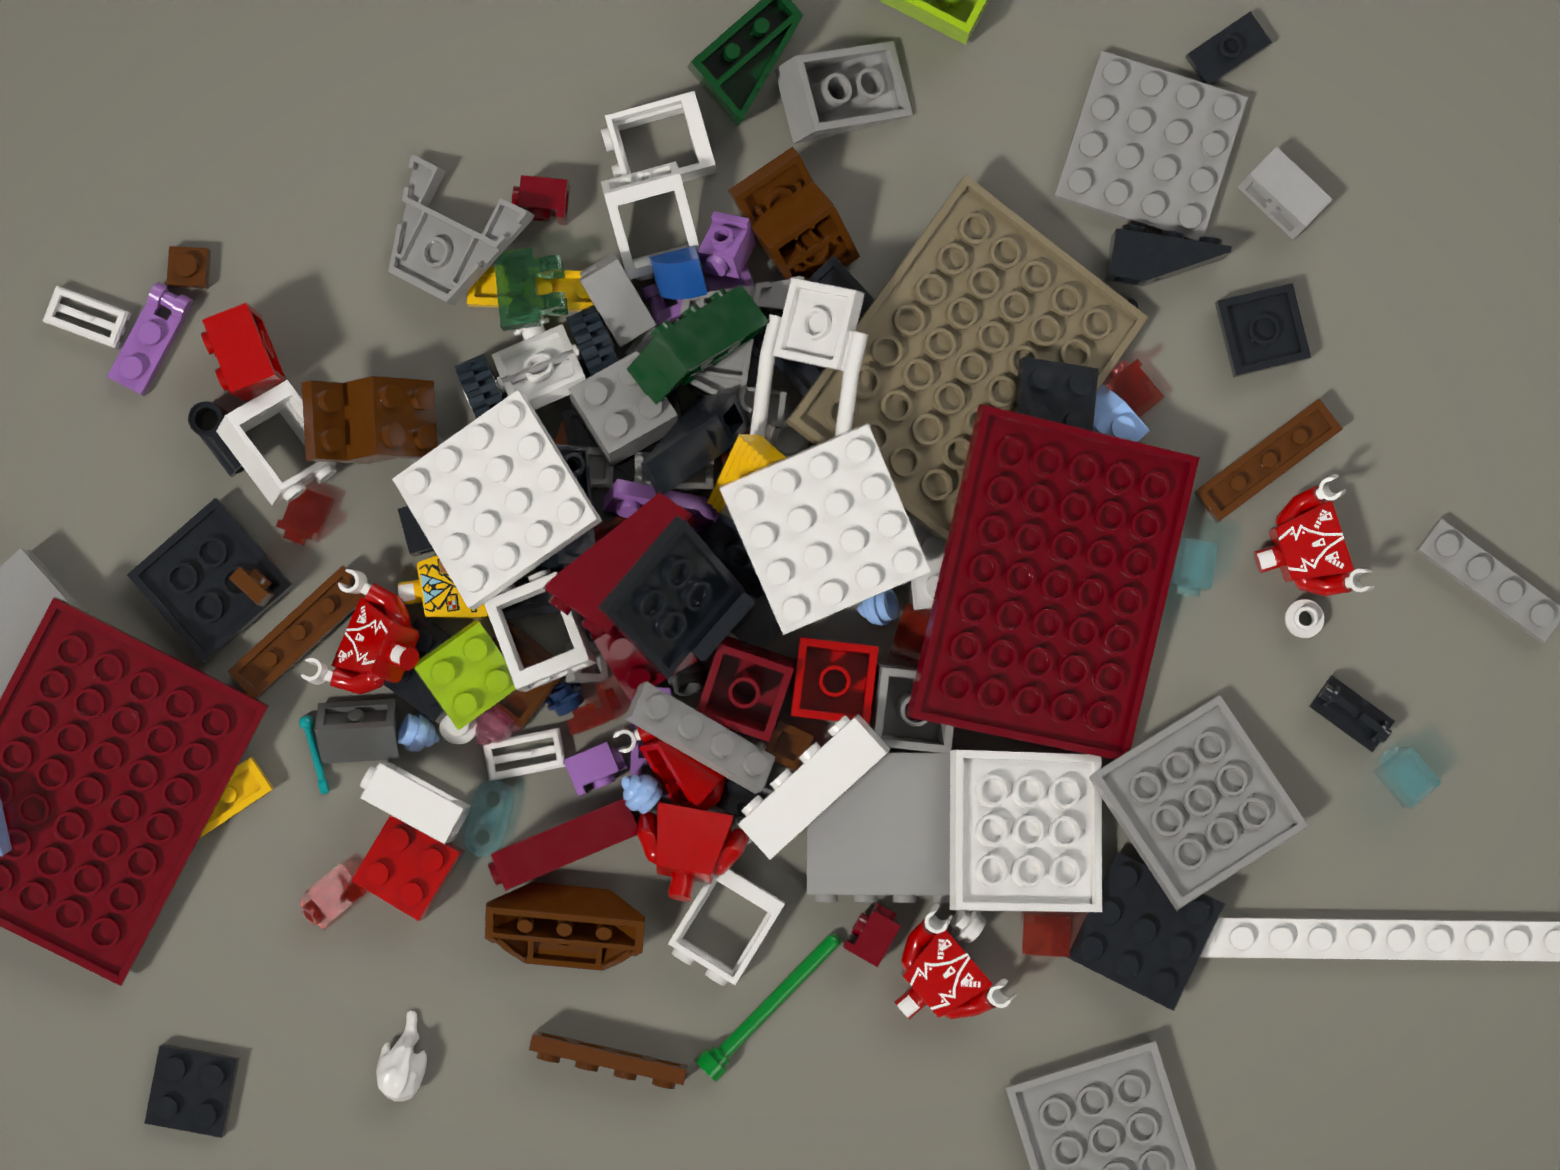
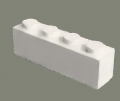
(814, 786)

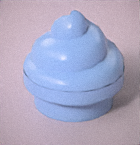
(880, 608)
(417, 732)
(640, 792)

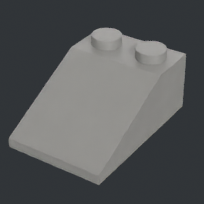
(842, 91)

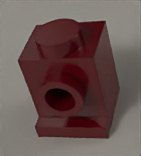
(543, 197)
(873, 934)

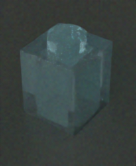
(1194, 567)
(1406, 775)

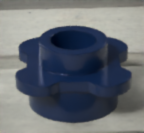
(565, 698)

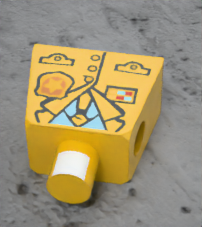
(437, 593)

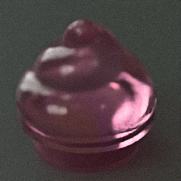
(493, 726)

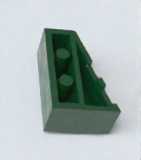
(744, 55)
(696, 341)

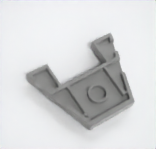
(441, 252)
(733, 372)

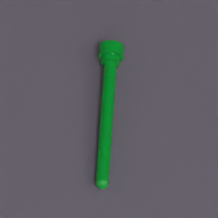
(716, 1059)

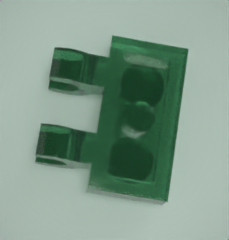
(518, 288)

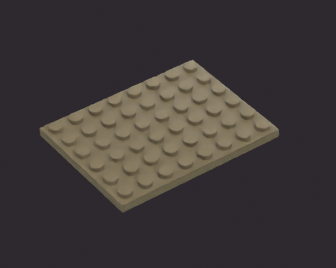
(951, 337)

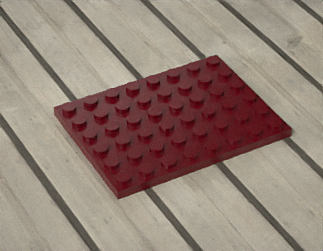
(1052, 584)
(107, 784)

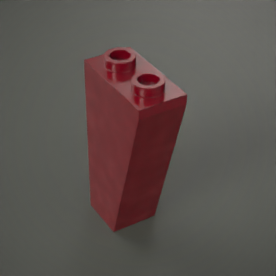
(601, 567)
(563, 844)

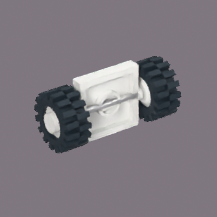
(539, 366)

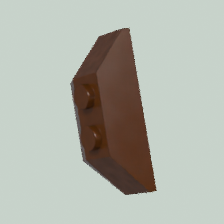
(565, 926)

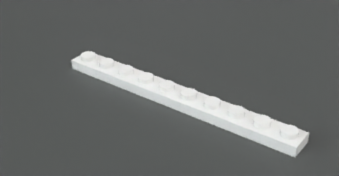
(1384, 939)

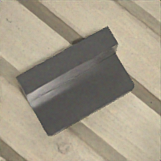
(357, 731)

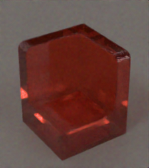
(910, 634)
(1046, 934)

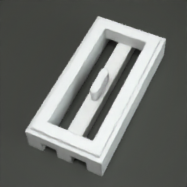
(117, 328)
(557, 748)

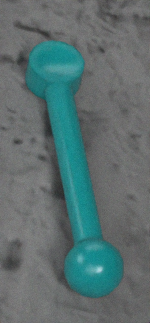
(306, 723)

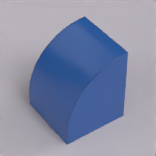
(679, 274)

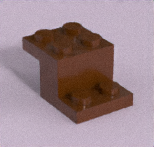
(793, 217)
(369, 419)

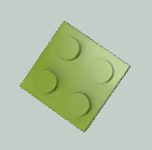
(466, 674)

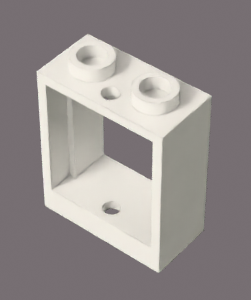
(654, 111)
(641, 186)
(232, 430)
(550, 669)
(414, 801)
(716, 969)

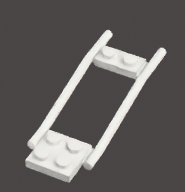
(817, 331)

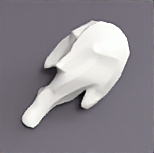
(400, 1069)

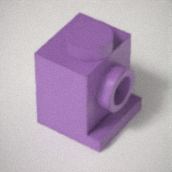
(727, 245)
(595, 767)

